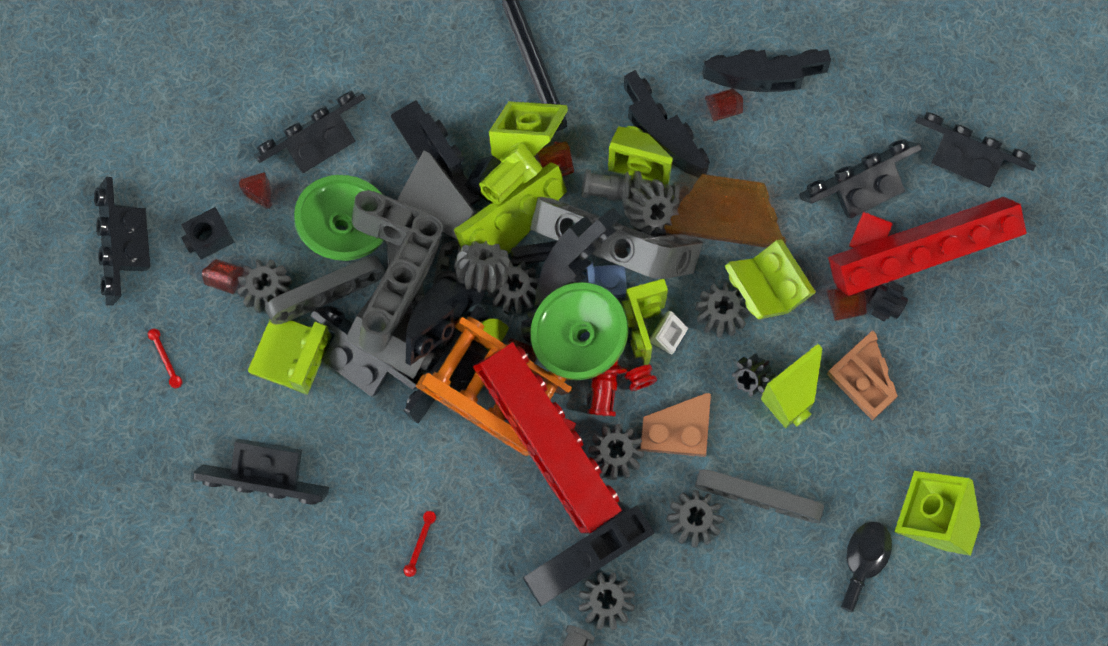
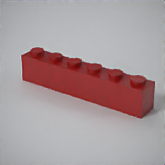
(927, 245)
(548, 438)

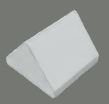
(668, 333)

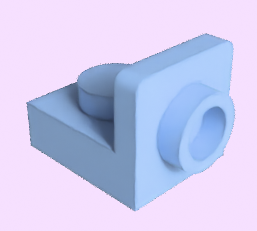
(609, 277)

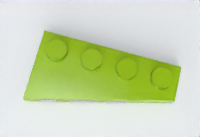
(511, 220)

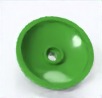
(326, 206)
(568, 315)

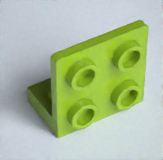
(770, 281)
(643, 301)
(290, 354)

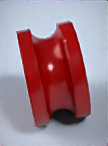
(640, 377)

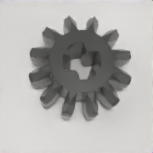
(650, 218)
(482, 266)
(259, 277)
(527, 291)
(710, 310)
(629, 453)
(706, 524)
(596, 605)

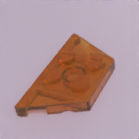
(727, 212)

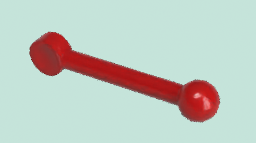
(174, 381)
(429, 518)

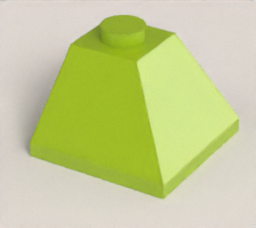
(525, 123)
(638, 151)
(794, 390)
(940, 512)

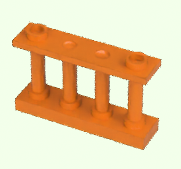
(466, 401)

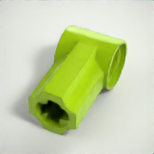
(516, 168)

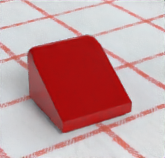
(870, 229)

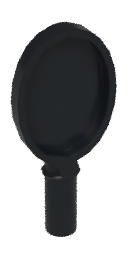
(866, 557)

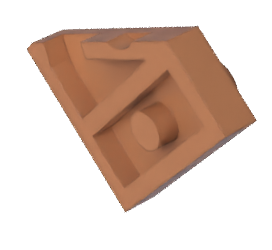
(865, 377)
(678, 428)

